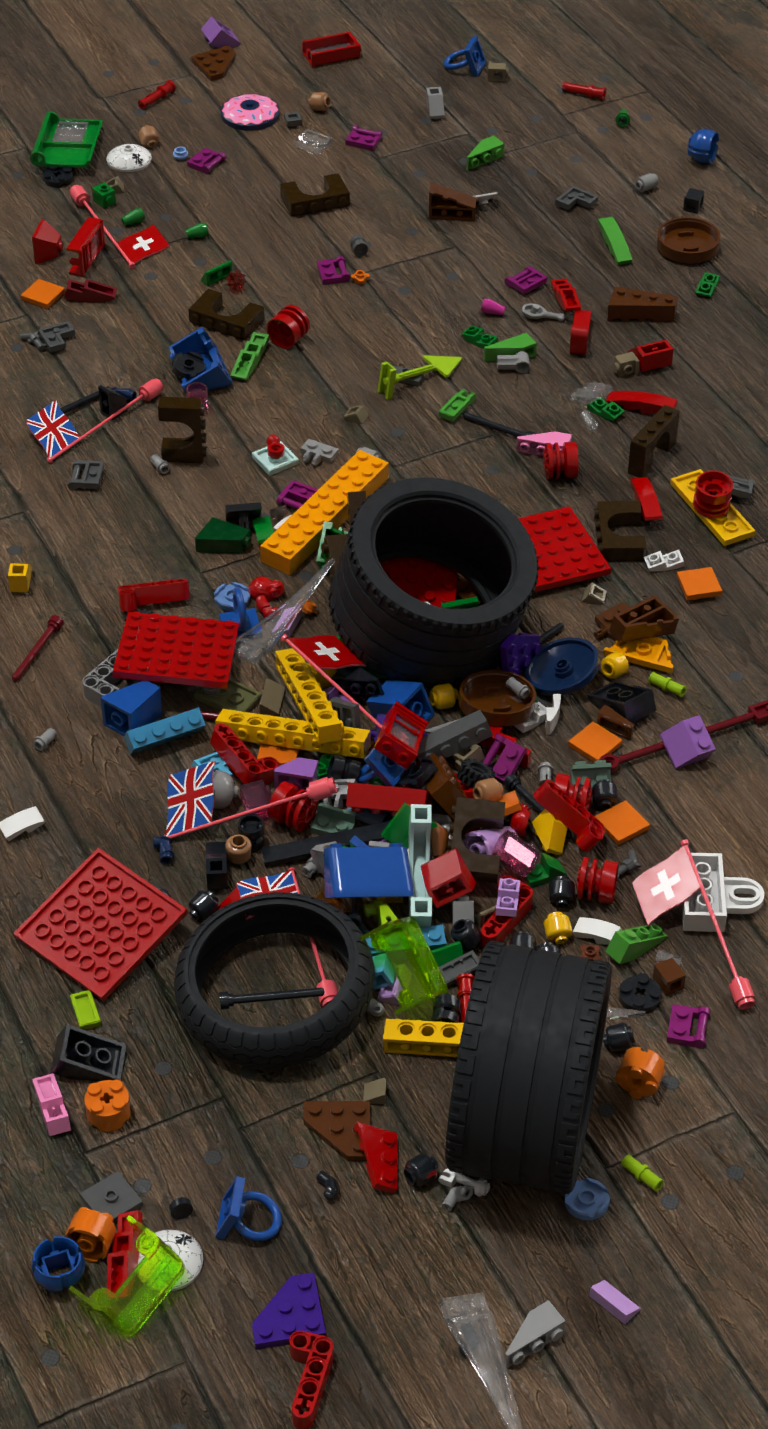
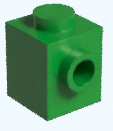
(103, 195)

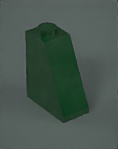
(222, 537)

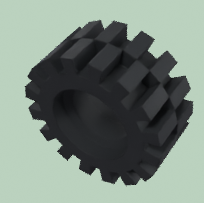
(473, 771)

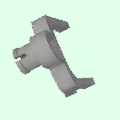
(316, 862)

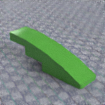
(615, 240)
(250, 356)

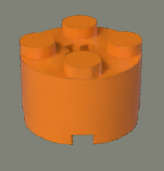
(640, 1072)
(107, 1105)
(92, 1233)

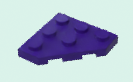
(518, 650)
(290, 1310)

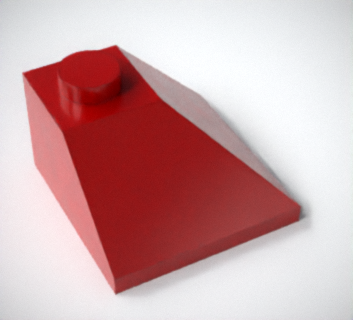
(46, 242)

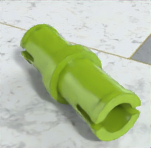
(667, 684)
(642, 1172)

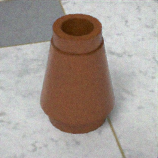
(438, 841)

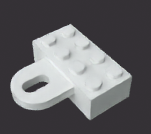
(721, 895)

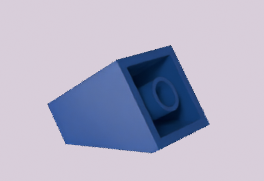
(407, 693)
(131, 707)

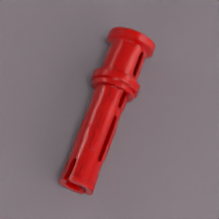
(591, 90)
(161, 92)
(465, 985)

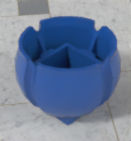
(703, 146)
(56, 1254)

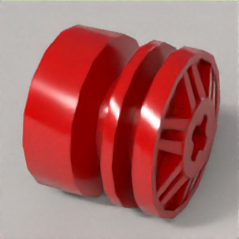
(288, 326)
(561, 460)
(713, 494)
(579, 793)
(295, 813)
(597, 880)

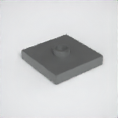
(112, 1196)

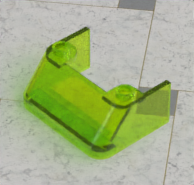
(410, 960)
(143, 1288)

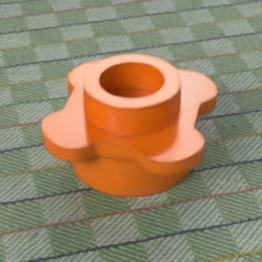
(360, 277)
(309, 607)

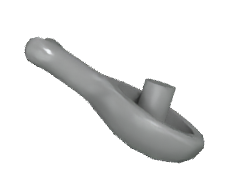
(536, 311)

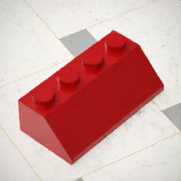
(383, 798)

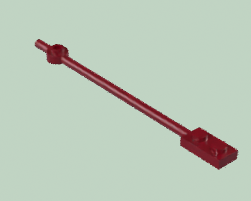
(758, 712)

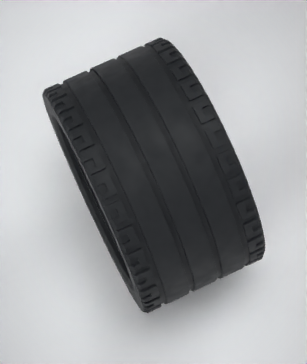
(445, 525)
(527, 1066)

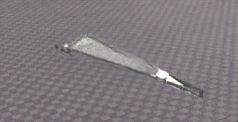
(263, 636)
(478, 1336)

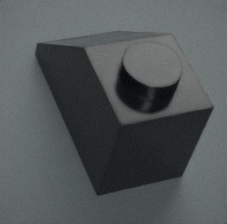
(110, 401)

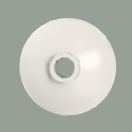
(483, 199)

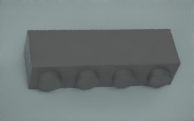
(455, 736)

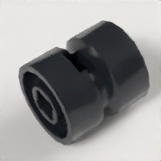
(342, 769)
(253, 828)
(446, 1008)

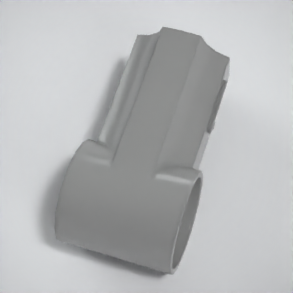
(517, 362)

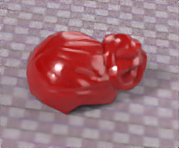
(266, 587)
(520, 819)

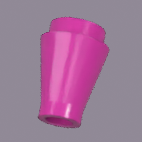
(492, 307)

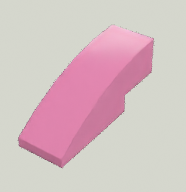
(51, 1104)

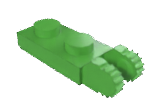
(457, 405)

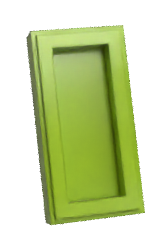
(85, 1010)

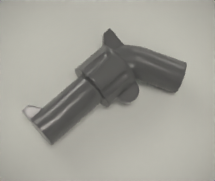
(34, 338)
(629, 864)

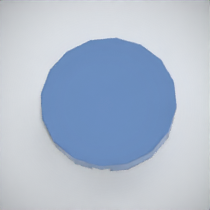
(224, 595)
(587, 1200)

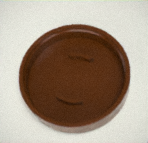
(688, 240)
(499, 705)

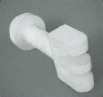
(450, 1178)

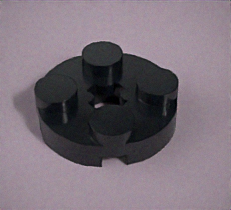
(57, 176)
(181, 362)
(418, 773)
(642, 984)

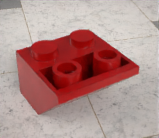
(654, 355)
(447, 878)

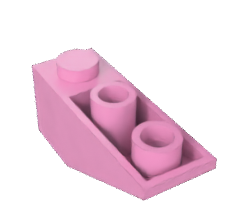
(535, 443)

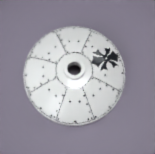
(129, 158)
(188, 1250)

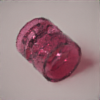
(198, 390)

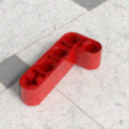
(580, 332)
(152, 592)
(240, 758)
(571, 814)
(498, 926)
(309, 1381)

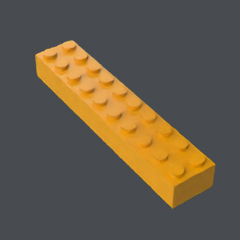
(302, 531)

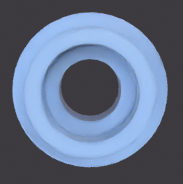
(180, 153)

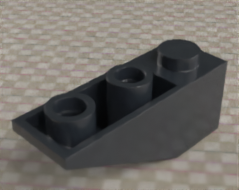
(357, 681)
(216, 866)

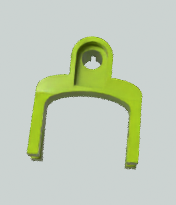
(380, 910)

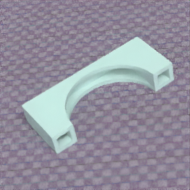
(419, 853)

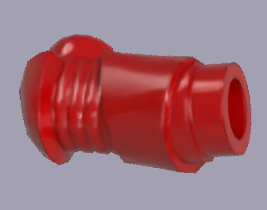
(263, 606)

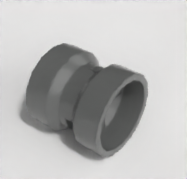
(358, 245)

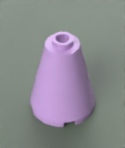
(484, 840)

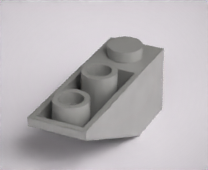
(538, 1329)

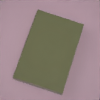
(235, 697)

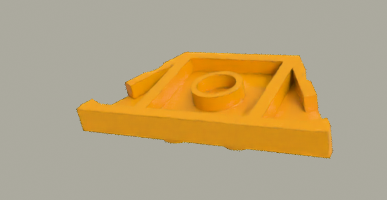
(646, 652)

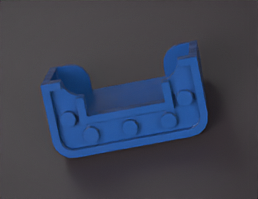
(215, 372)
(367, 871)

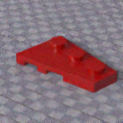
(381, 1155)

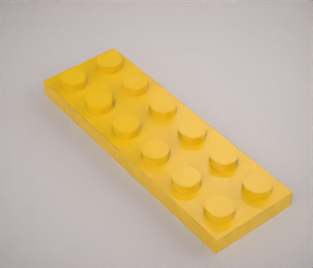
(727, 528)

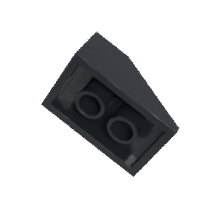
(626, 699)
(87, 1056)

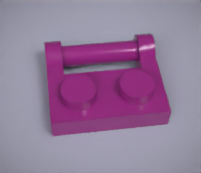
(363, 138)
(206, 160)
(328, 272)
(526, 280)
(296, 491)
(509, 758)
(681, 1022)

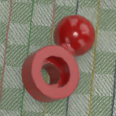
(275, 448)

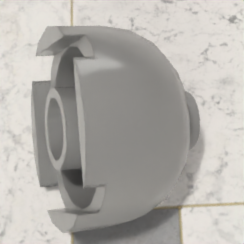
(223, 789)

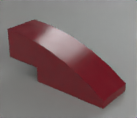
(89, 292)

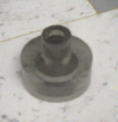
(278, 512)

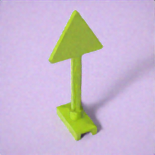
(388, 374)

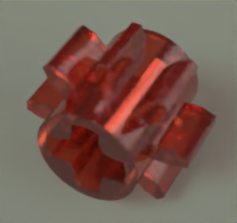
(236, 279)

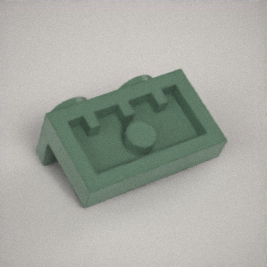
(596, 771)
(332, 820)

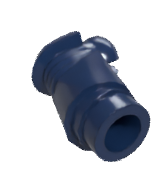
(128, 393)
(166, 851)

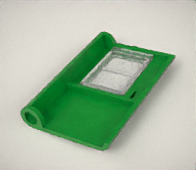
(65, 142)

